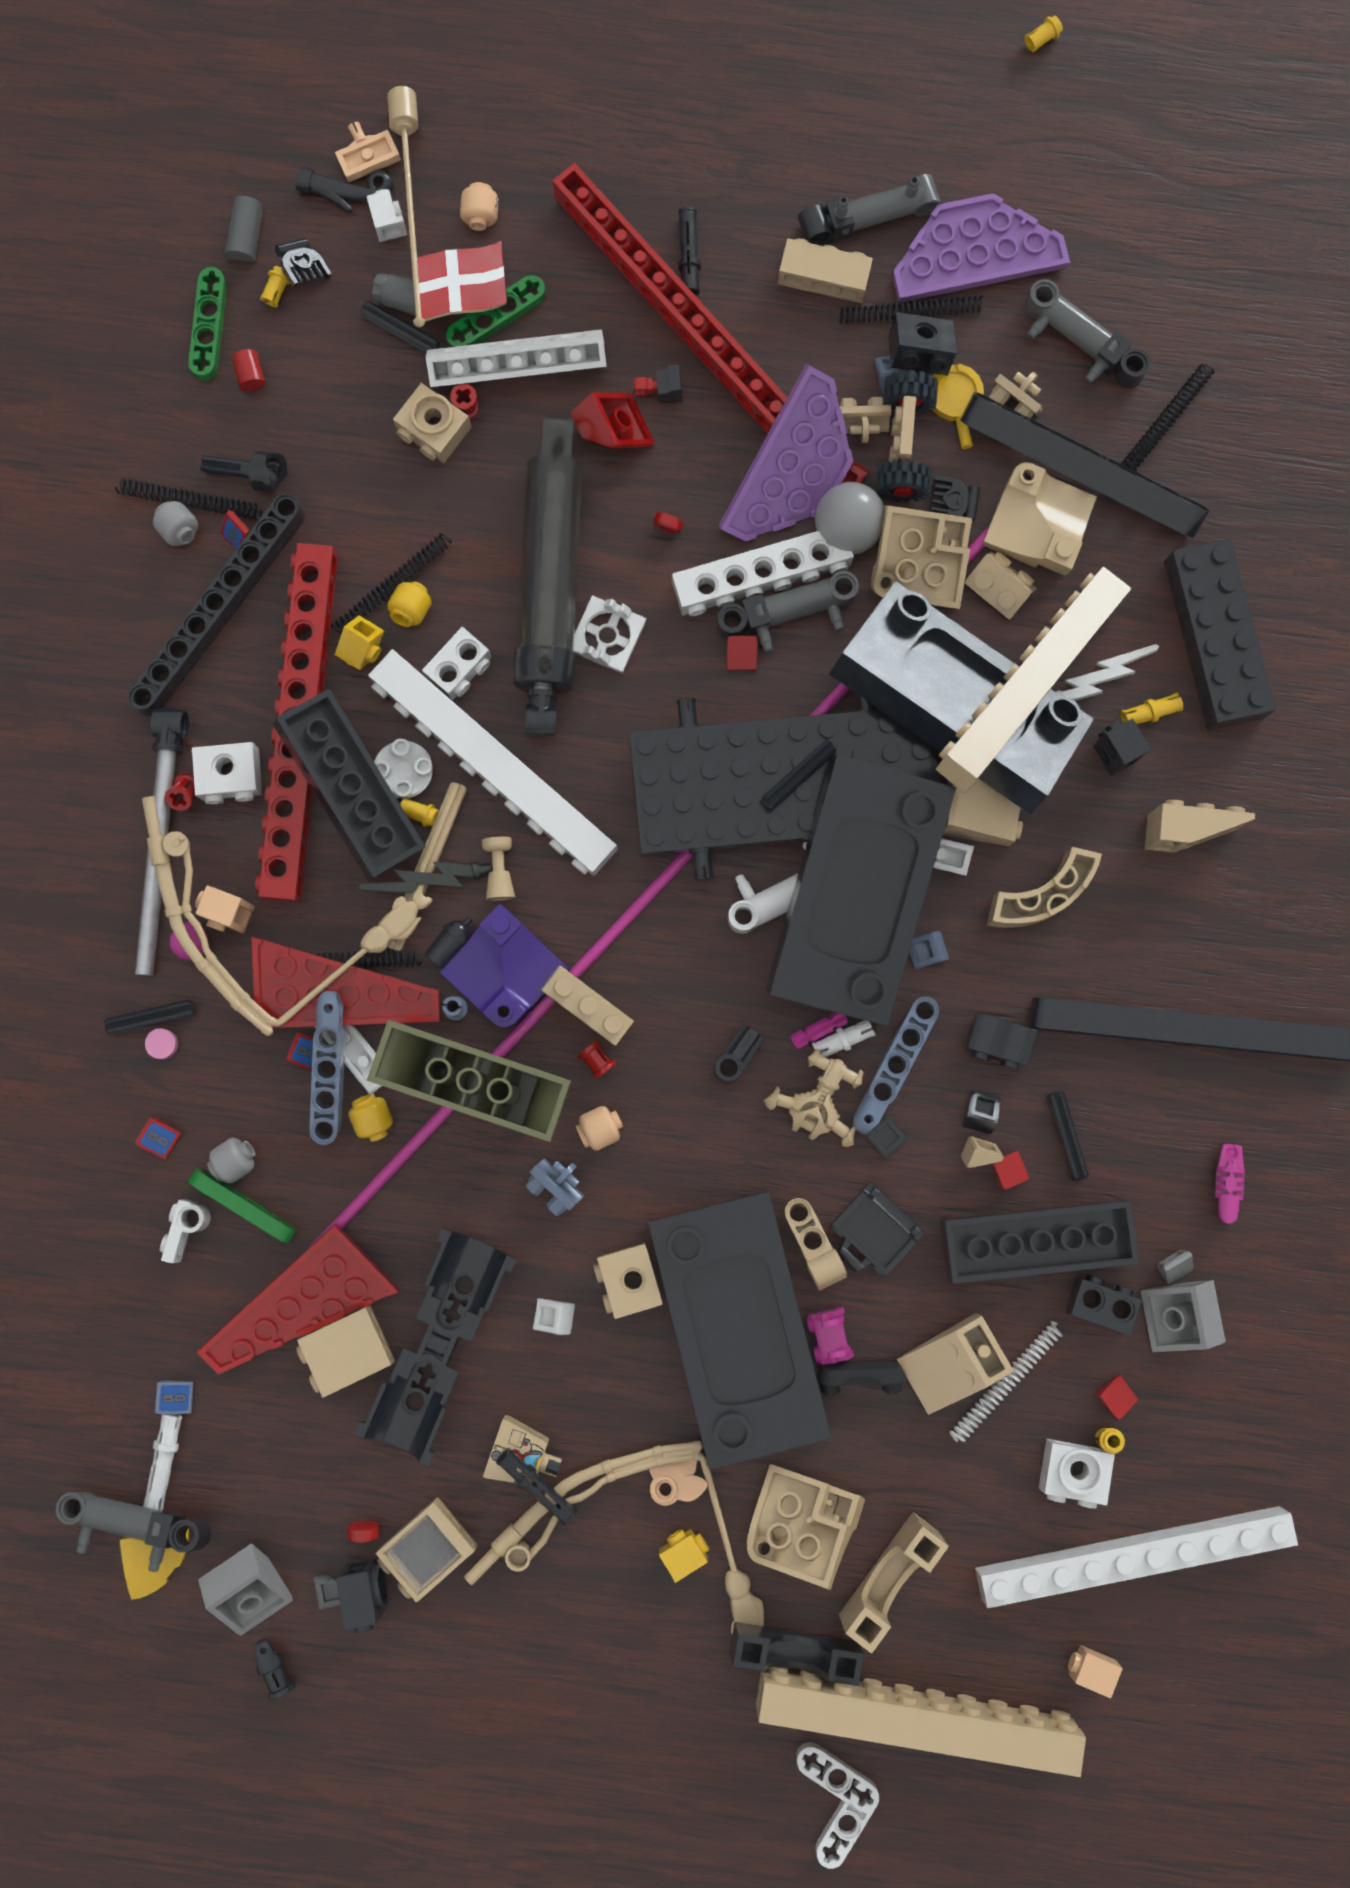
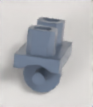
(558, 1182)

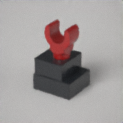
(667, 384)

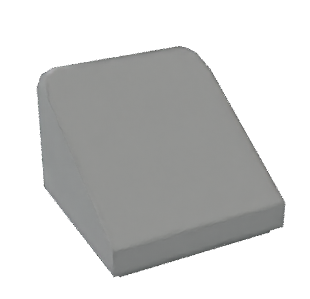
(1176, 1266)

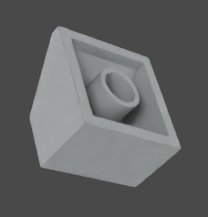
(1183, 1316)
(244, 1590)

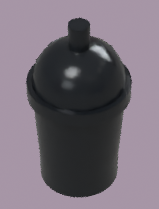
(449, 942)

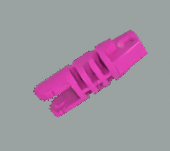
(1229, 1182)

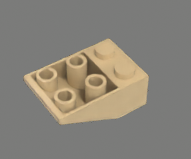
(1178, 827)
(955, 1364)

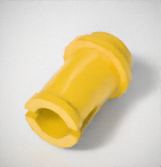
(1049, 29)
(274, 287)
(419, 812)
(1115, 1444)

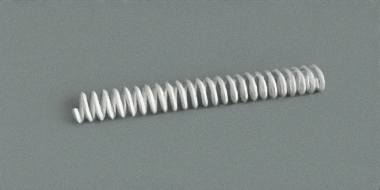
(995, 1393)

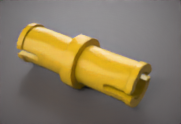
(1153, 710)

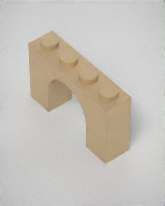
(867, 1610)

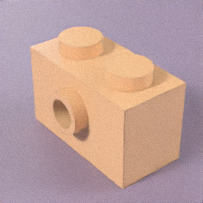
(223, 910)

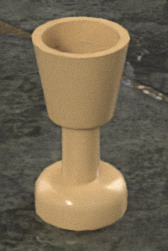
(499, 881)

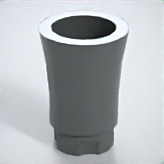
(395, 292)

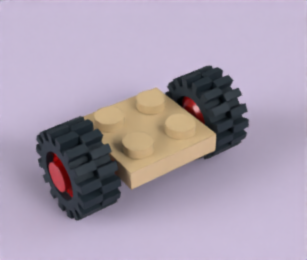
(907, 396)

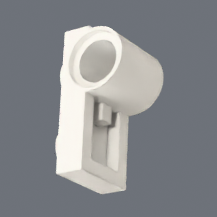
(175, 1242)

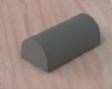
(244, 229)

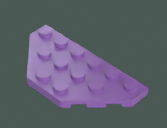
(975, 246)
(796, 463)

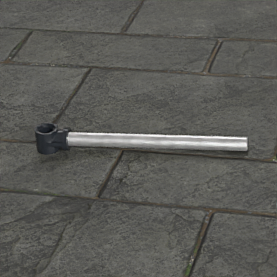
(169, 728)

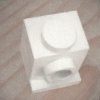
(386, 216)

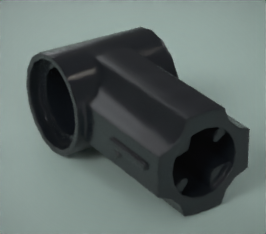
(739, 1053)

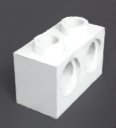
(450, 659)

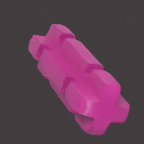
(818, 1029)

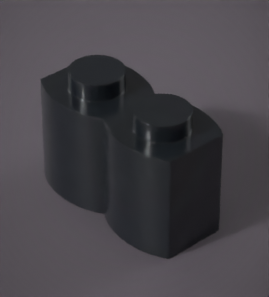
(1000, 1040)

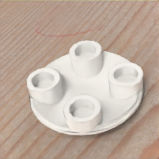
(405, 768)

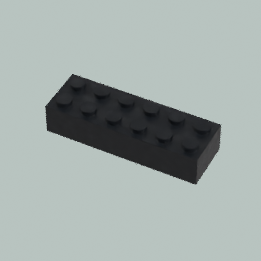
(1219, 634)
(348, 784)
(1039, 1241)

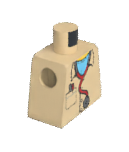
(526, 1444)

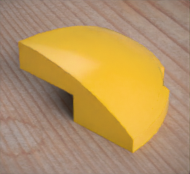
(136, 1563)

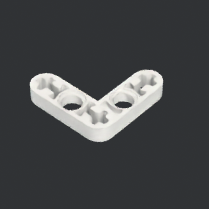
(848, 1806)

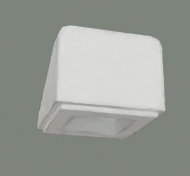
(554, 1316)

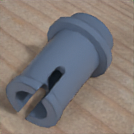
(459, 1013)

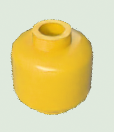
(409, 604)
(370, 1117)

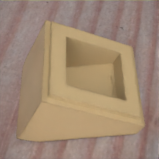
(980, 1152)

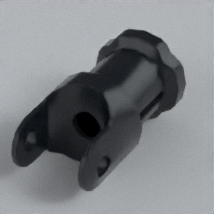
(272, 1662)

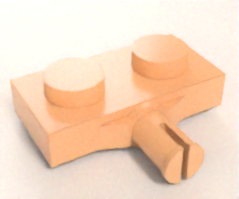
(366, 153)

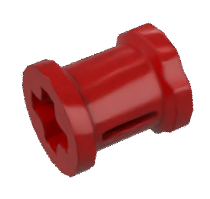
(466, 394)
(178, 789)
(596, 1059)

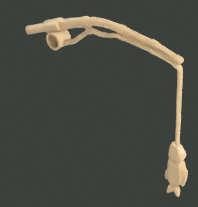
(393, 926)
(517, 1553)

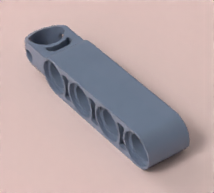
(870, 1104)
(319, 1112)

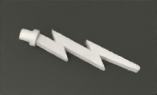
(1113, 670)

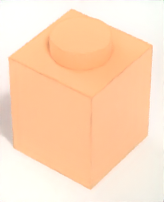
(1094, 1671)

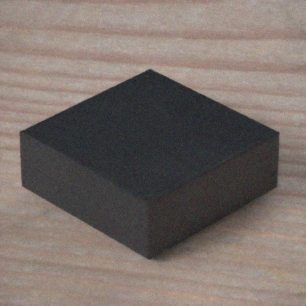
(886, 1136)

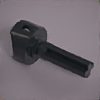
(261, 473)

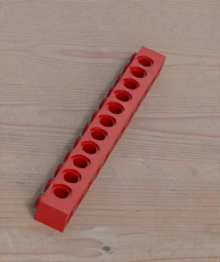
(669, 296)
(306, 560)

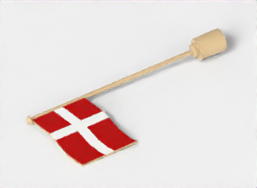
(448, 279)

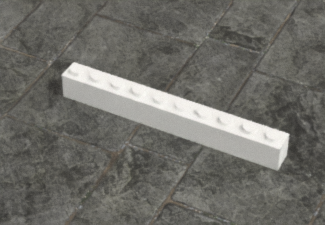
(493, 763)
(1136, 1556)

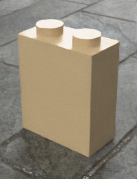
(345, 1351)

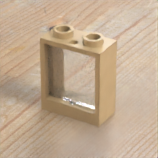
(426, 1550)

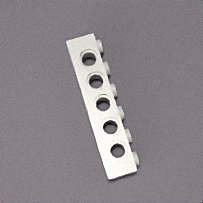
(515, 358)
(744, 566)

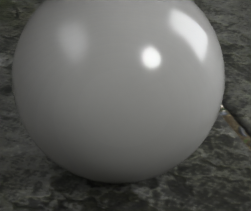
(850, 517)

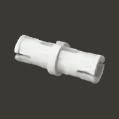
(844, 1038)

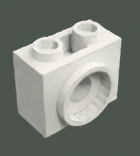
(241, 783)
(1088, 1487)

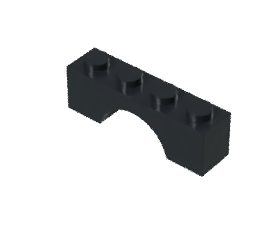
(767, 1647)

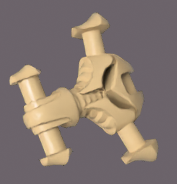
(815, 1108)

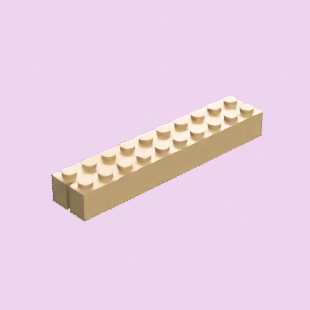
(922, 1720)

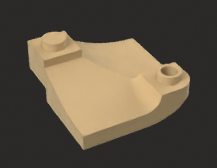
(1040, 520)
(923, 554)
(803, 1524)

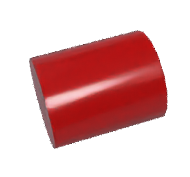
(248, 370)

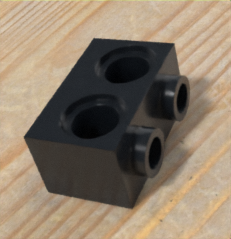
(1121, 746)
(1101, 1311)

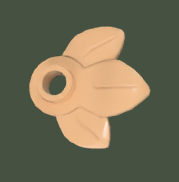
(681, 1478)

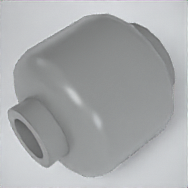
(174, 523)
(231, 1160)

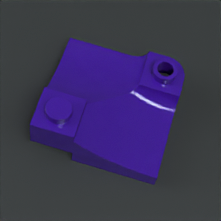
(502, 968)

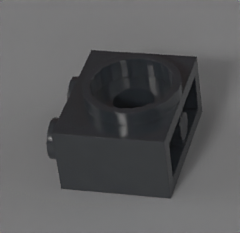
(922, 344)
(362, 1594)

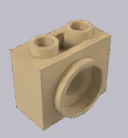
(435, 440)
(621, 1298)

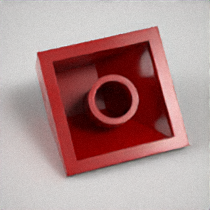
(612, 421)

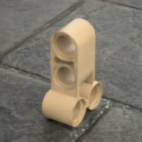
(822, 1262)

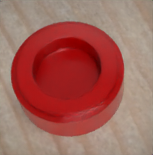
(668, 523)
(363, 1531)

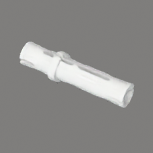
(164, 1447)

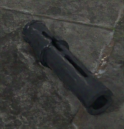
(690, 275)
(510, 1462)

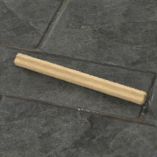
(436, 840)

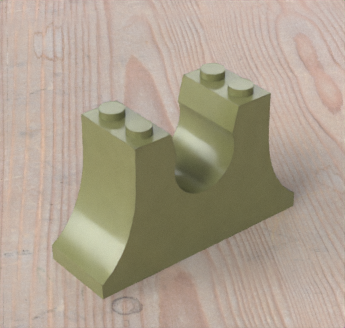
(469, 1080)

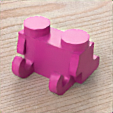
(830, 1336)

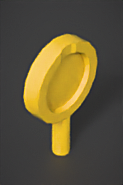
(953, 396)

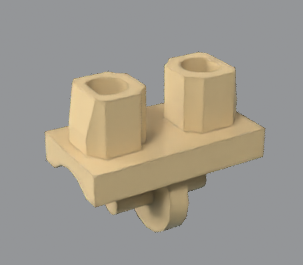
(1005, 389)
(865, 419)

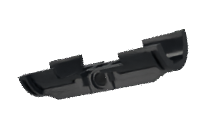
(390, 1415)

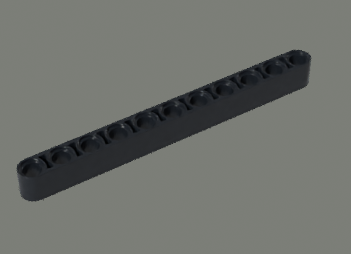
(1190, 1029)

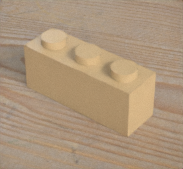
(824, 270)
(586, 1005)

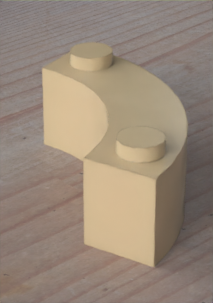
(1037, 905)

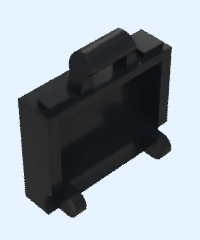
(876, 1231)

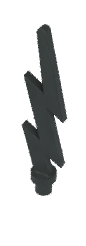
(445, 879)

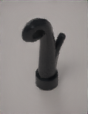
(338, 191)

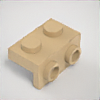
(1001, 584)

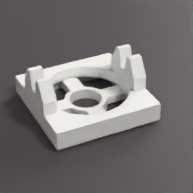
(594, 608)

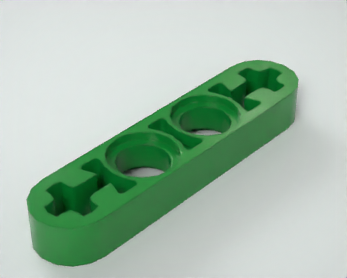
(499, 318)
(208, 324)
(242, 1205)

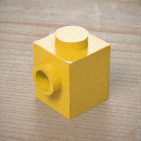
(359, 643)
(683, 1553)

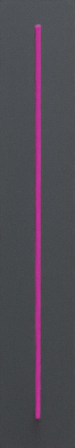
(546, 1003)

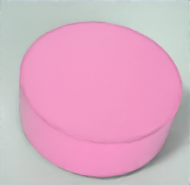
(161, 1043)

